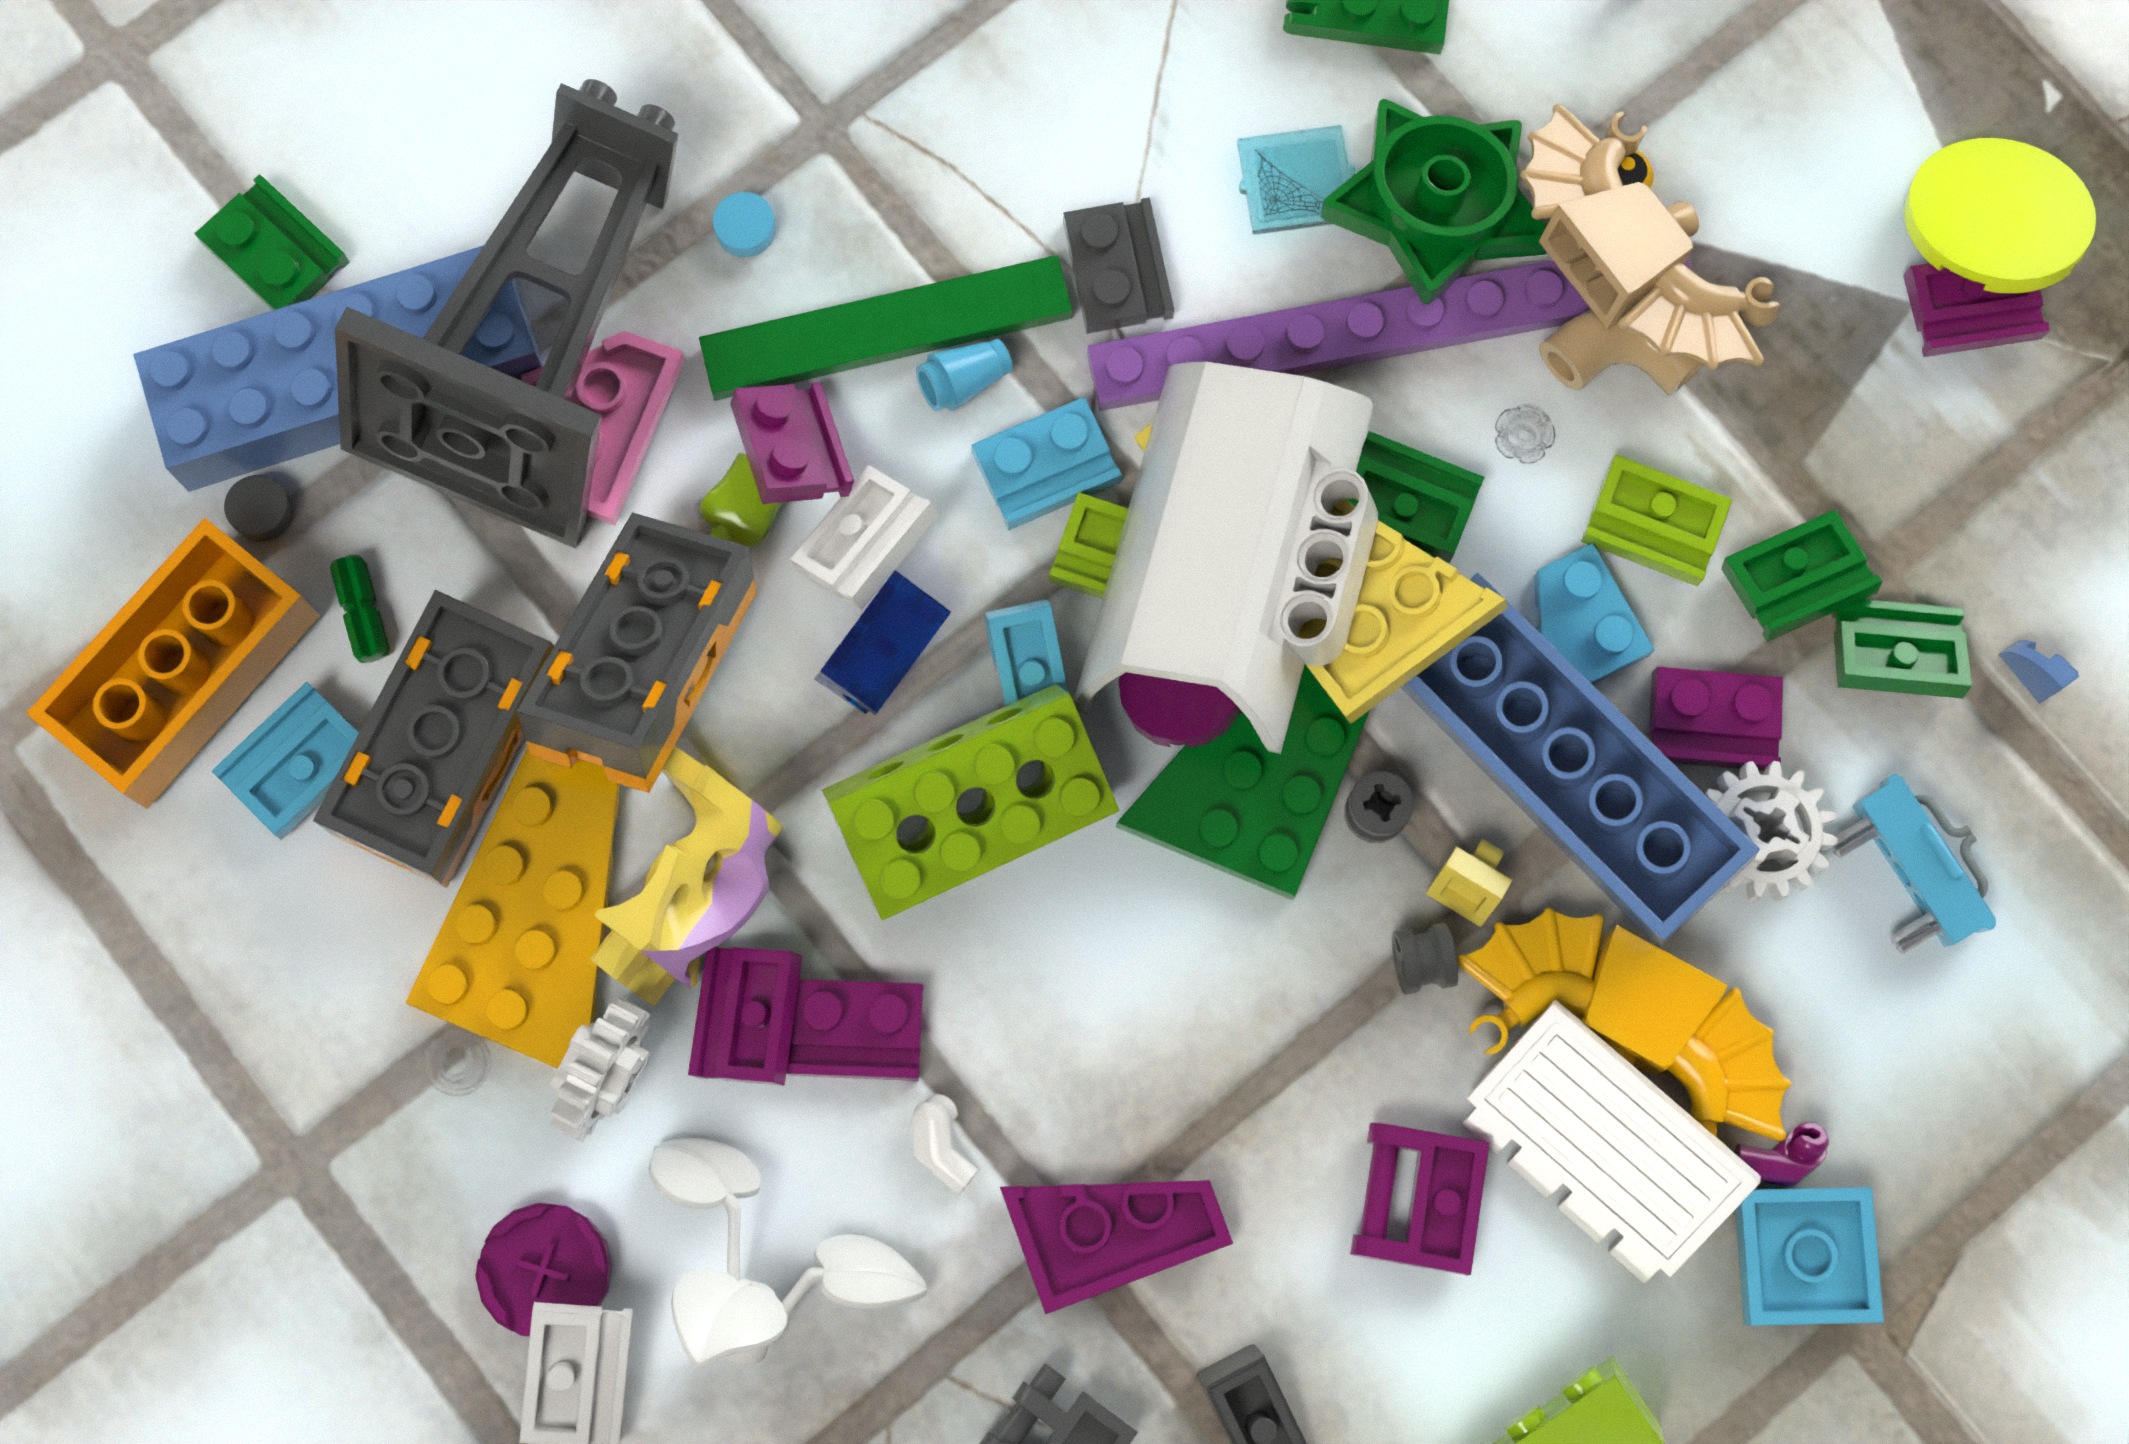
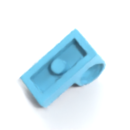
(1025, 649)

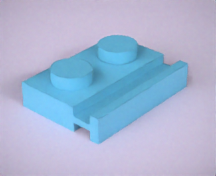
(1046, 463)
(289, 760)

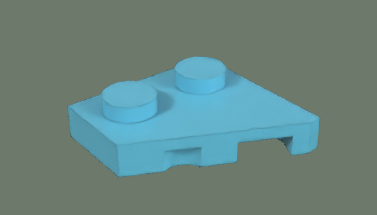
(1588, 616)

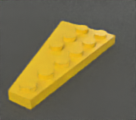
(525, 917)

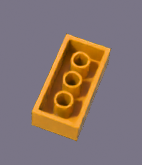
(174, 664)

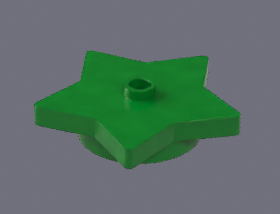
(1438, 196)

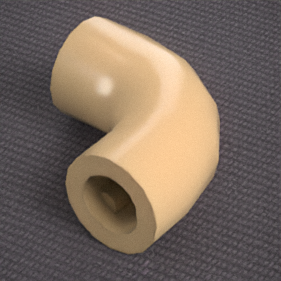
(1586, 348)

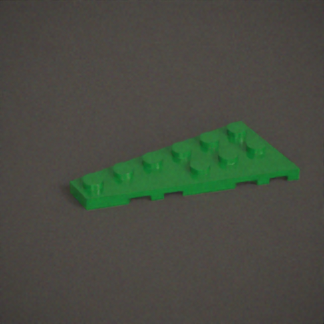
(1250, 806)

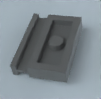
(1118, 265)

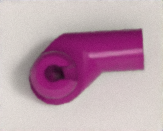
(1791, 1158)

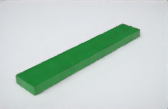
(886, 327)

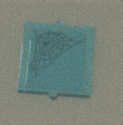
(1291, 176)

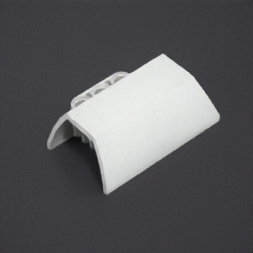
(1230, 539)

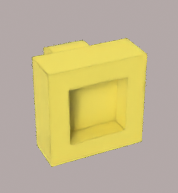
(1471, 883)

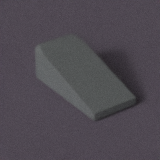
(1249, 1400)

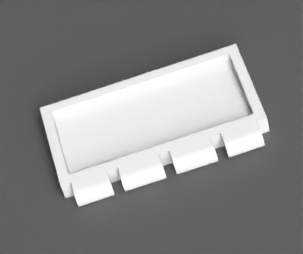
(1611, 1140)

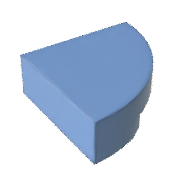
(2038, 674)

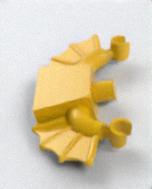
(1642, 1006)

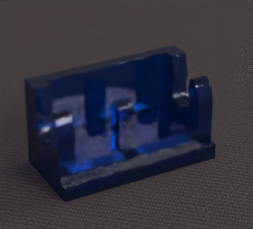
(883, 644)

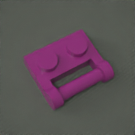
(1442, 1202)

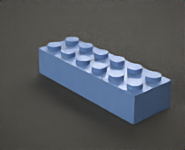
(270, 381)
(1583, 773)

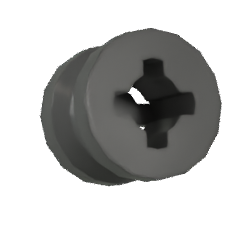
(1374, 818)
(1424, 958)

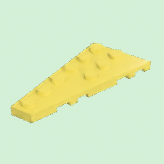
(1403, 621)

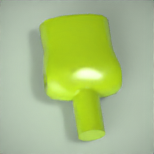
(736, 508)

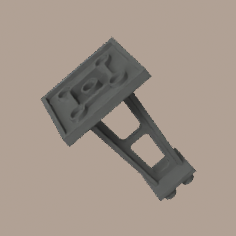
(473, 428)

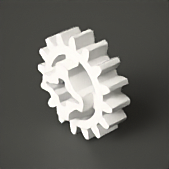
(1787, 841)
(599, 1069)

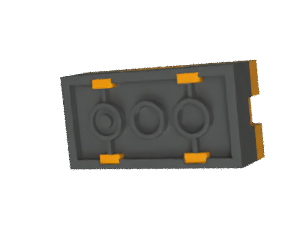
(638, 651)
(436, 740)

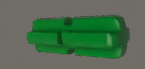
(362, 619)

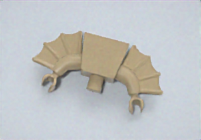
(1631, 250)

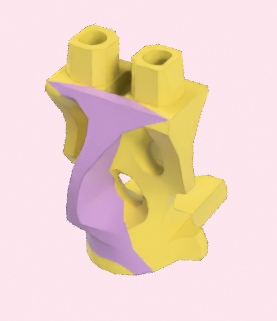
(683, 901)

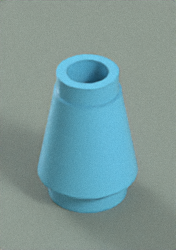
(962, 373)

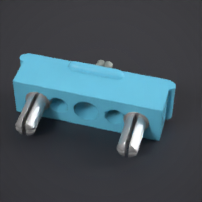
(1923, 863)

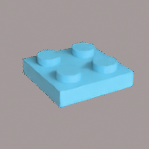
(1809, 1257)

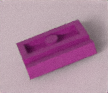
(1963, 317)
(791, 443)
(1716, 717)
(745, 1015)
(857, 1030)

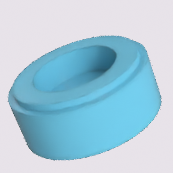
(744, 224)

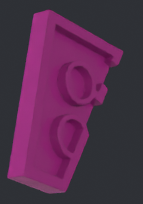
(1108, 1235)

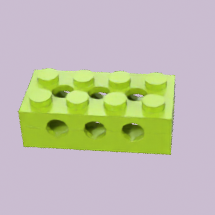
(1004, 825)

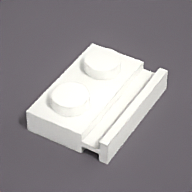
(865, 537)
(575, 1374)

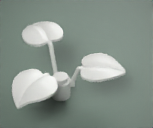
(740, 1318)

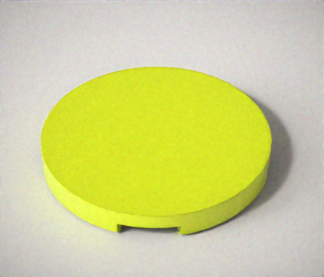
(2000, 214)

